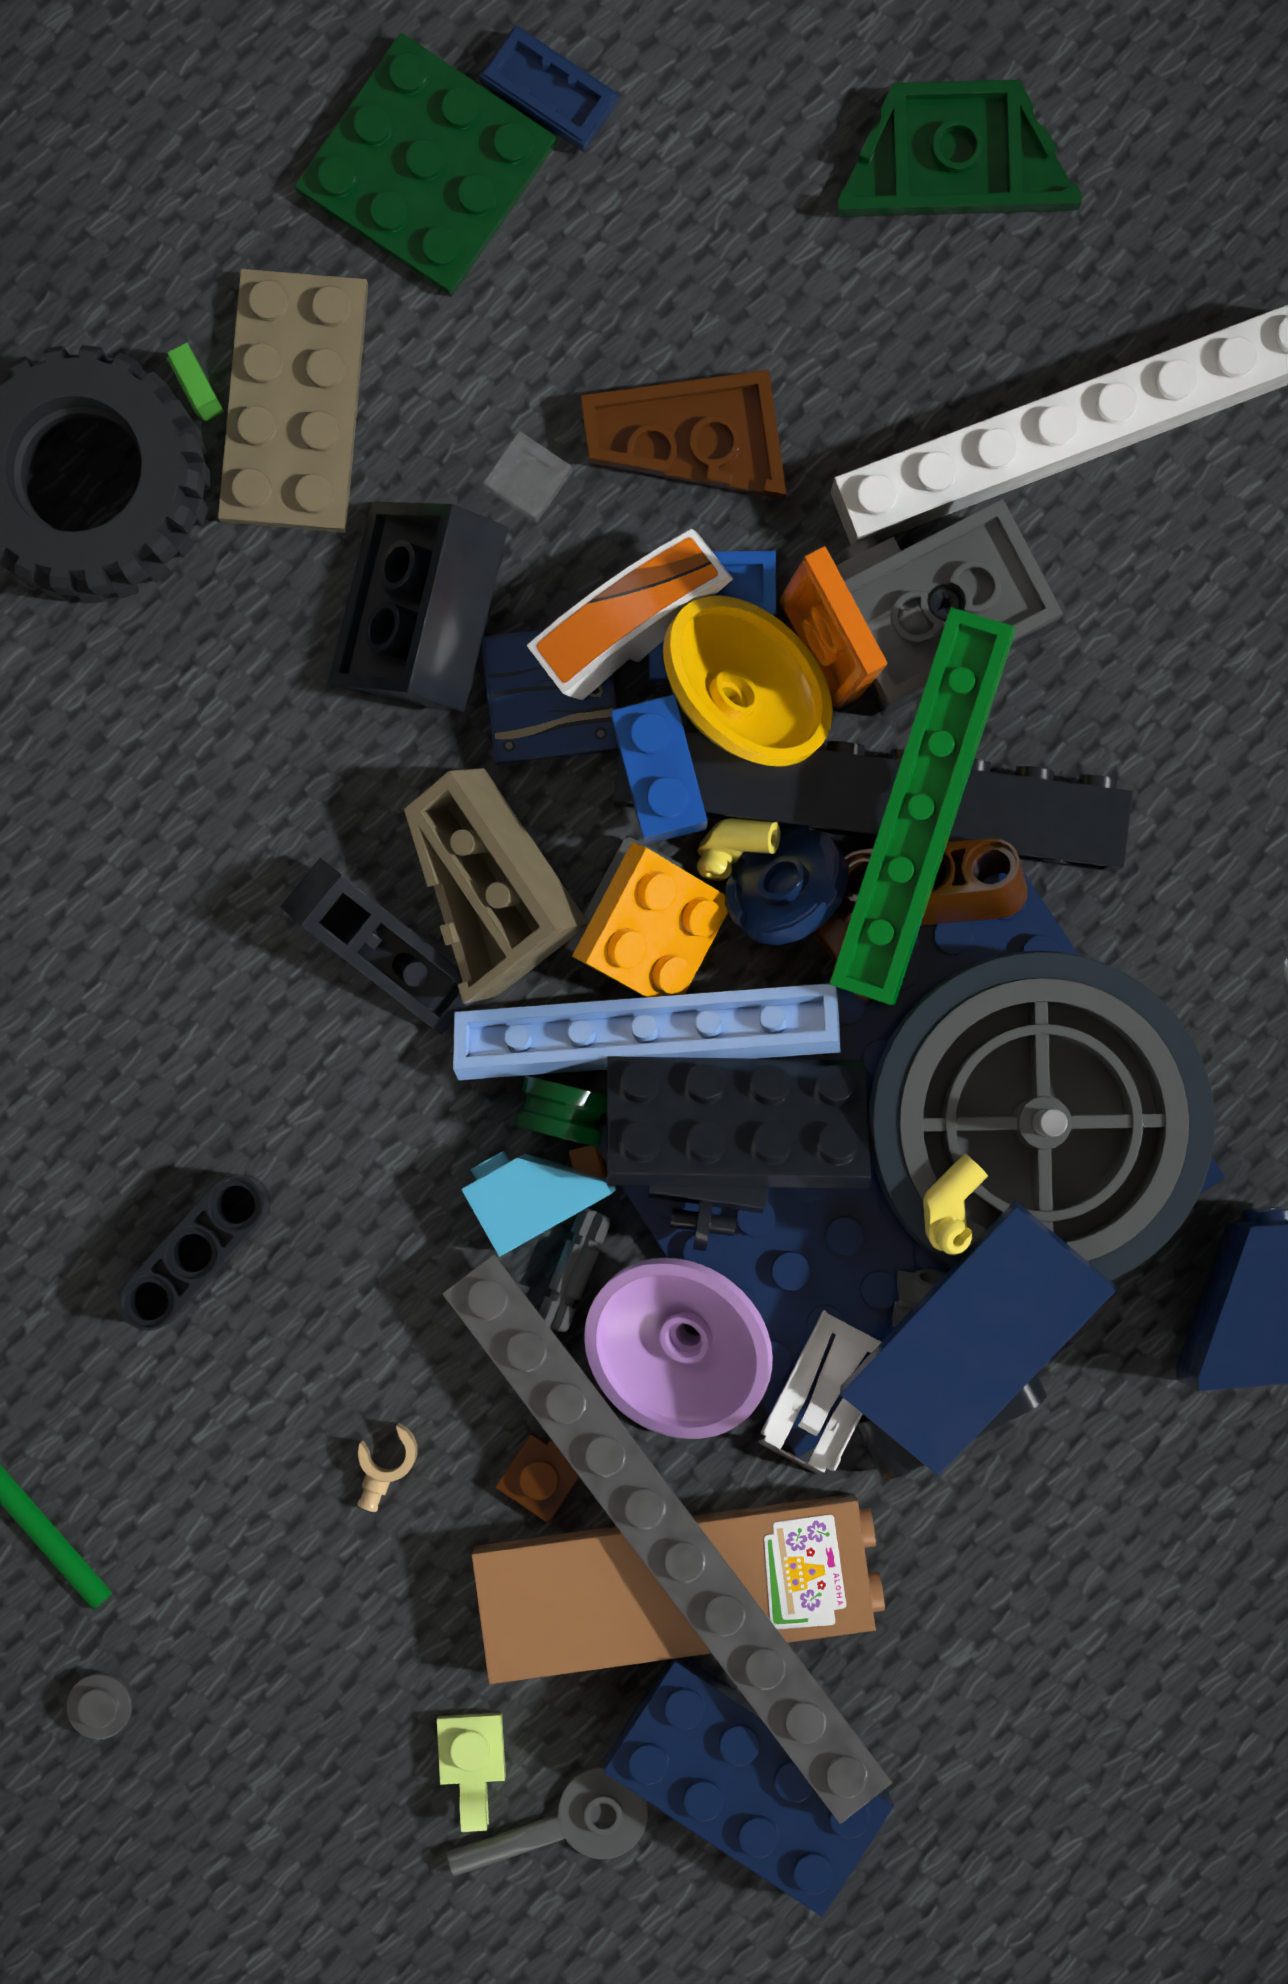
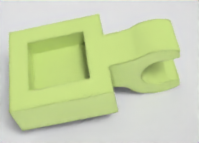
(471, 1755)

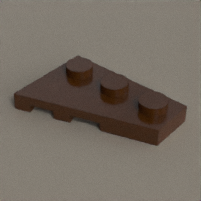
(691, 431)

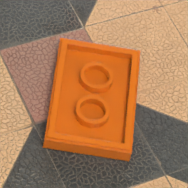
(832, 627)

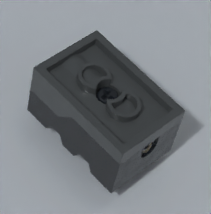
(969, 566)

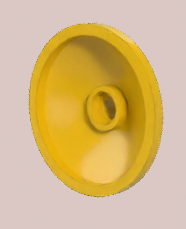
(747, 681)

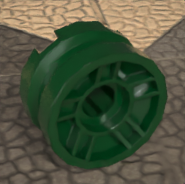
(561, 1111)

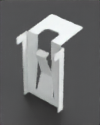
(842, 1360)

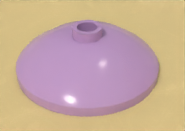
(659, 1370)

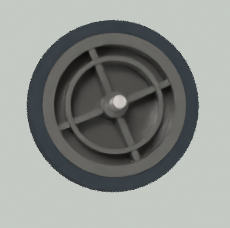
(1061, 1090)

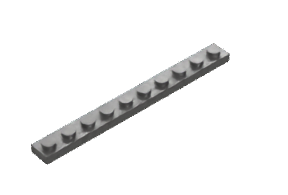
(668, 1539)

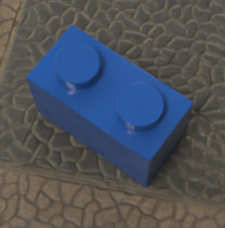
(659, 769)

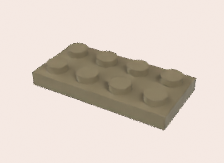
(293, 400)

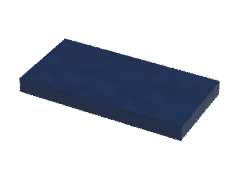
(977, 1338)

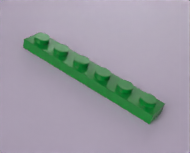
(923, 805)

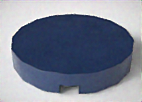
(790, 891)

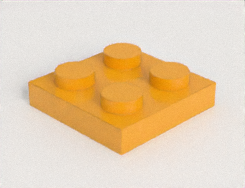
(652, 925)

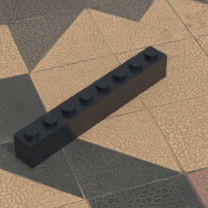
(849, 792)

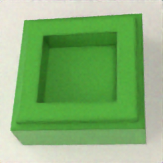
(194, 382)

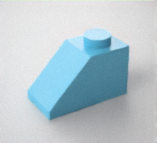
(529, 1196)

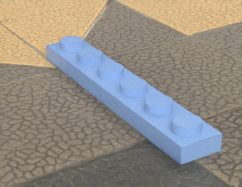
(684, 1026)

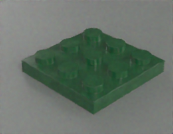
(426, 164)

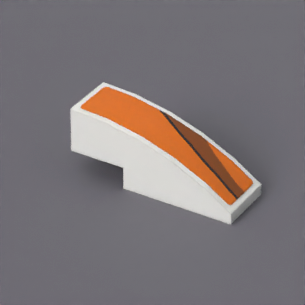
(627, 614)

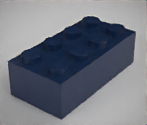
(725, 1776)

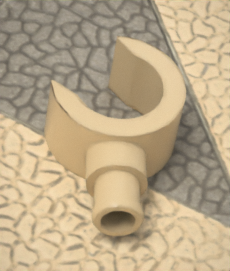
(377, 1478)

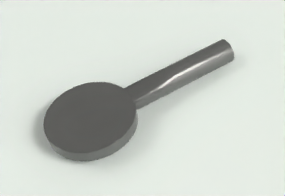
(593, 1816)

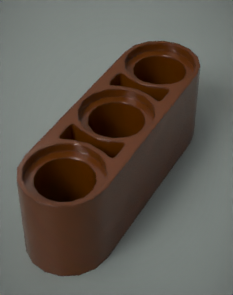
(962, 892)

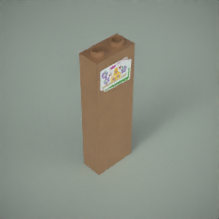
(596, 1605)

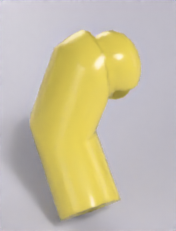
(729, 840)
(946, 1208)

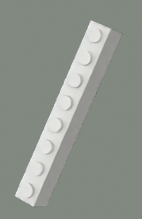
(1064, 429)

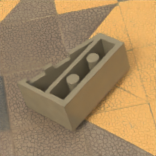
(491, 883)

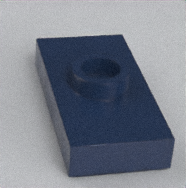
(549, 88)

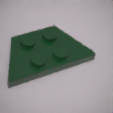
(957, 153)

